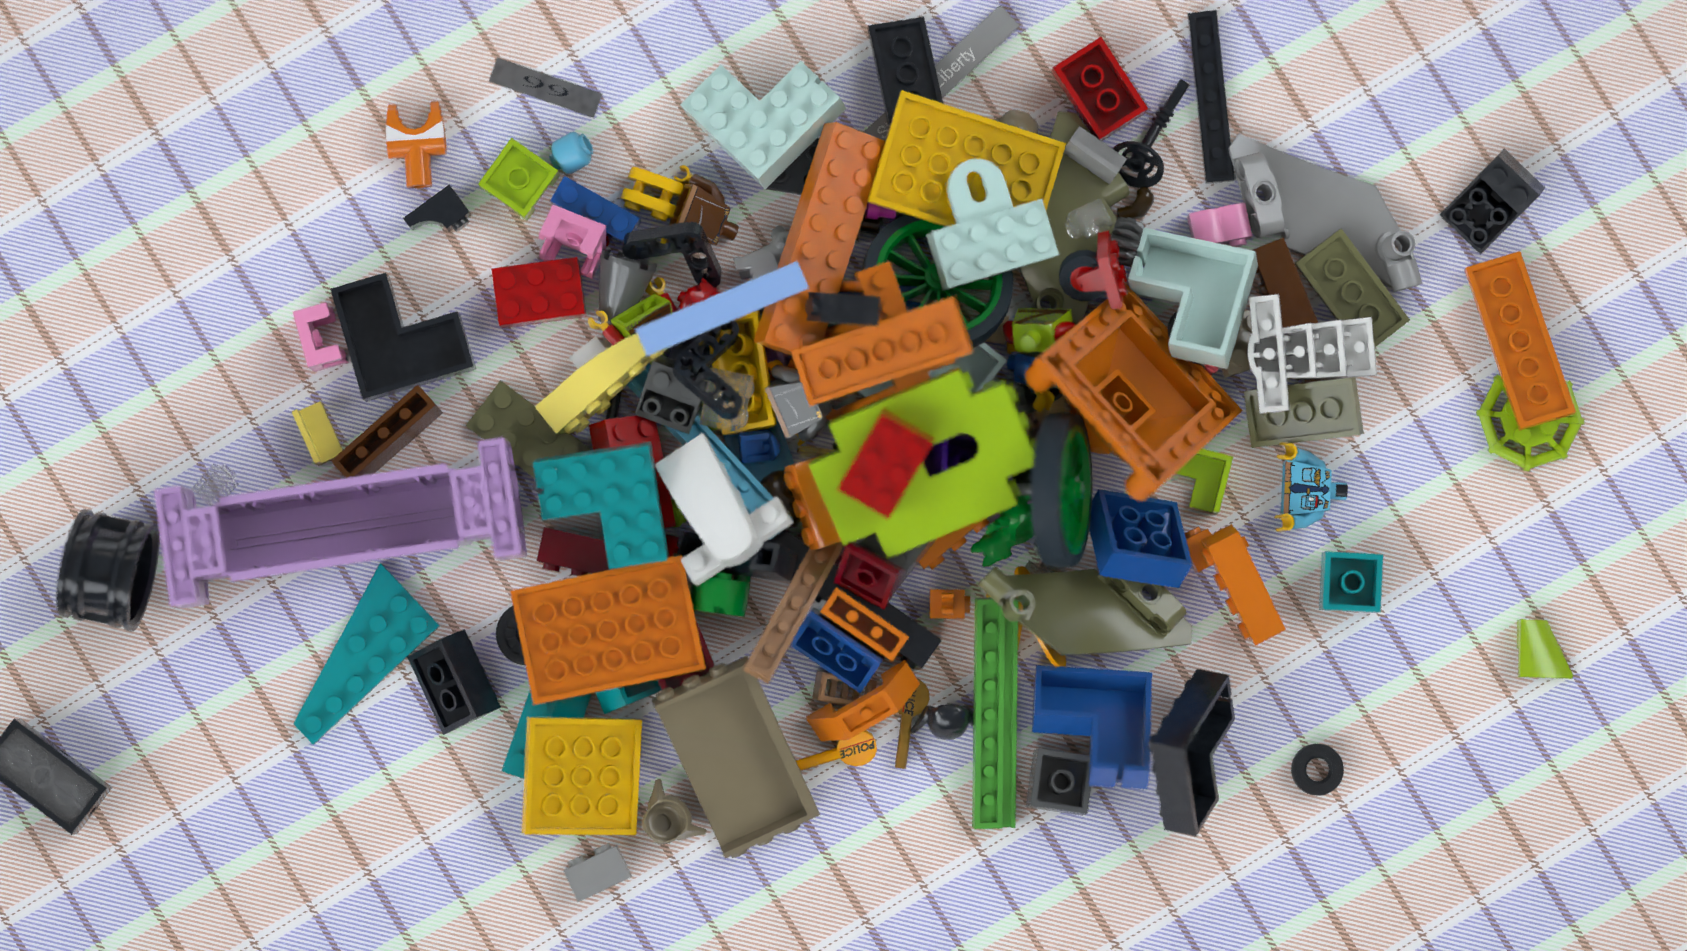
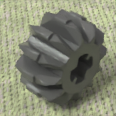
(1128, 235)

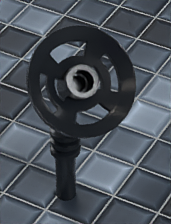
(1140, 155)

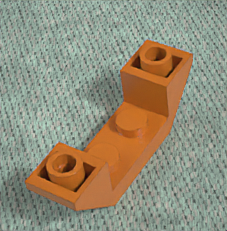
(867, 710)

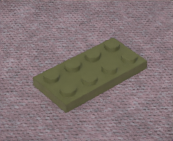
(1351, 286)
(1316, 413)
(519, 422)

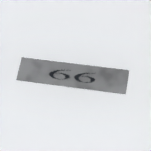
(545, 87)

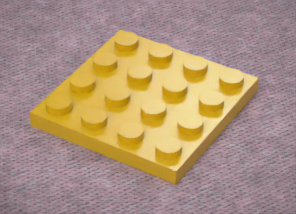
(581, 776)

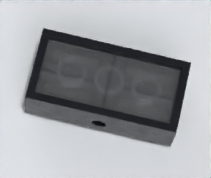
(49, 777)

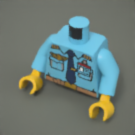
(1305, 488)

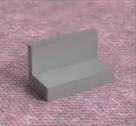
(1094, 155)

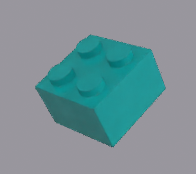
(1351, 582)

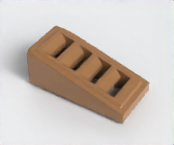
(820, 687)

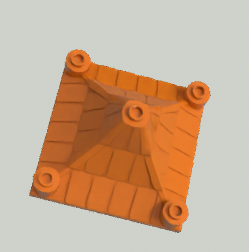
(1133, 393)

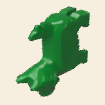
(1006, 531)

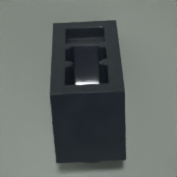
(441, 209)

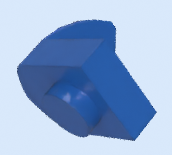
(758, 446)

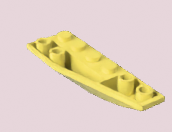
(594, 385)

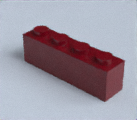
(573, 552)

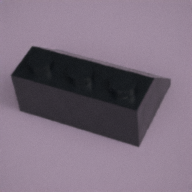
(454, 681)

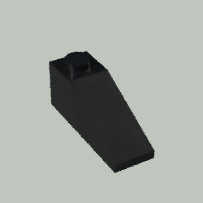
(843, 308)

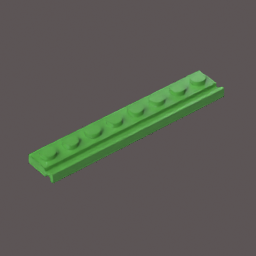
(994, 717)

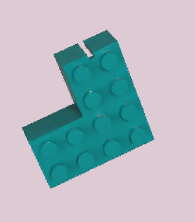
(618, 485)

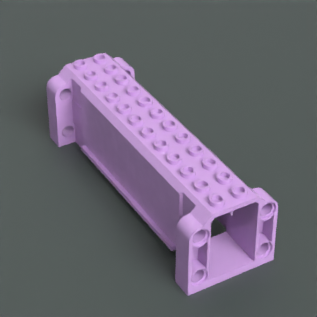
(339, 523)

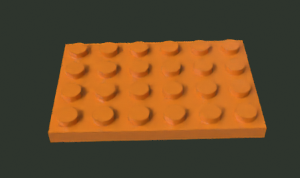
(607, 630)

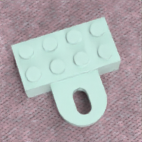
(988, 234)

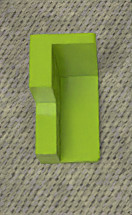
(1211, 476)

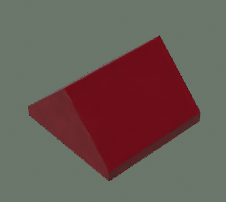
(868, 574)

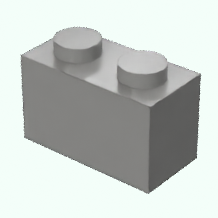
(597, 872)

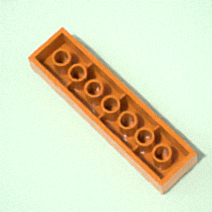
(823, 231)

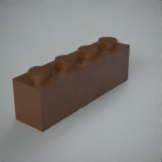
(388, 435)

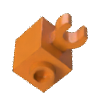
(948, 604)

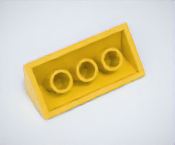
(749, 359)

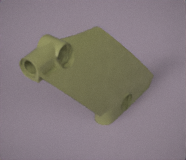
(1072, 189)
(1090, 612)

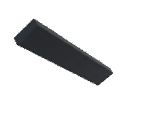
(1210, 96)

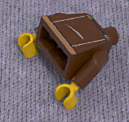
(705, 205)

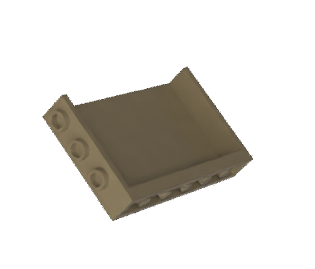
(735, 757)

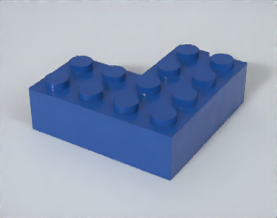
(1107, 707)

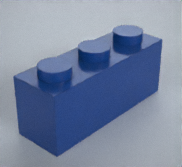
(588, 204)

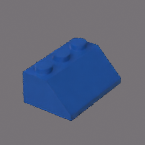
(836, 650)

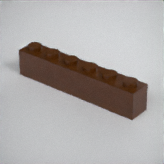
(1281, 277)

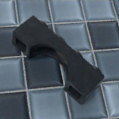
(770, 562)

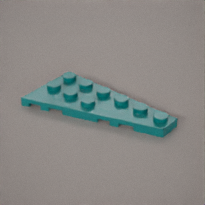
(374, 642)

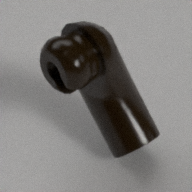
(1140, 206)

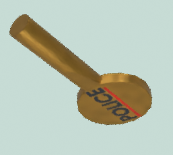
(911, 708)

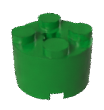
(722, 594)

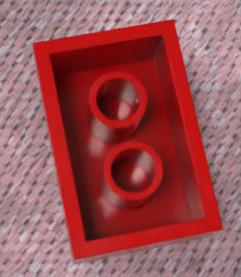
(1099, 89)
(539, 292)
(885, 463)

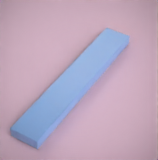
(721, 308)

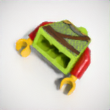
(644, 312)
(1036, 329)

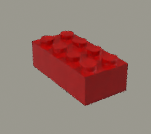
(630, 431)

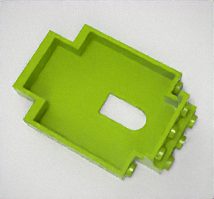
(950, 498)

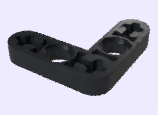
(643, 245)
(700, 364)

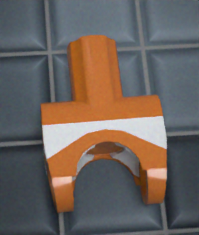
(416, 144)

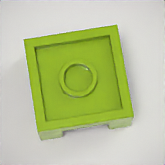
(518, 178)

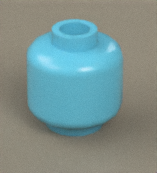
(571, 152)

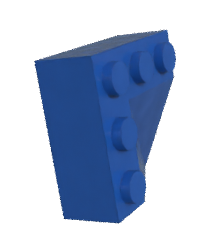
(1139, 539)

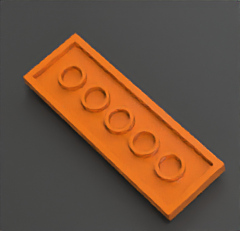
(1520, 340)
(882, 351)

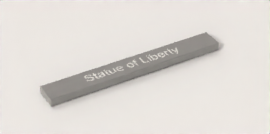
(963, 58)

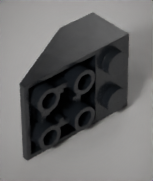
(1492, 201)

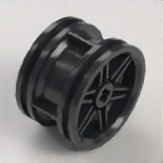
(107, 570)

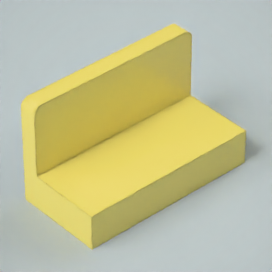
(317, 433)

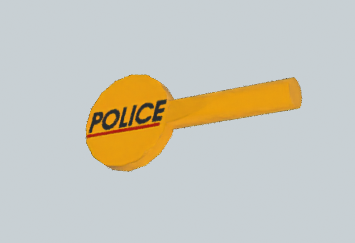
(853, 752)

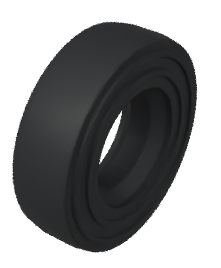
(1334, 776)

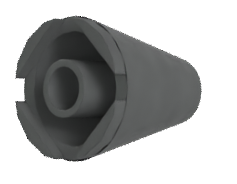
(622, 282)

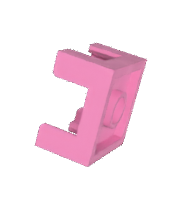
(576, 233)
(306, 322)

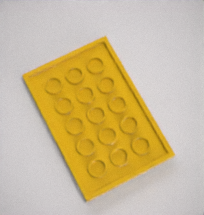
(934, 138)

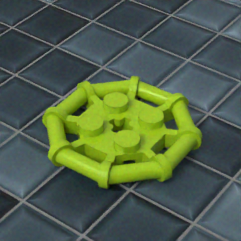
(1528, 437)

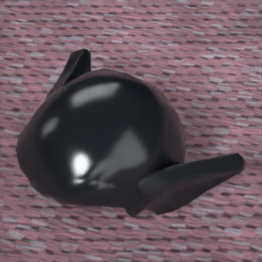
(945, 721)

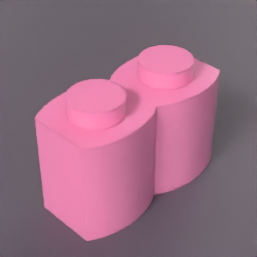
(1221, 225)

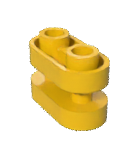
(659, 208)

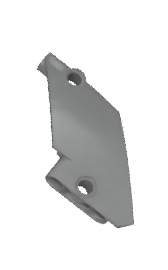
(1314, 202)

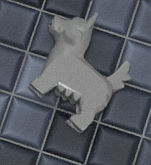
(764, 259)

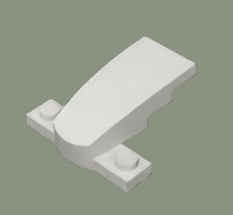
(1304, 351)
(716, 510)

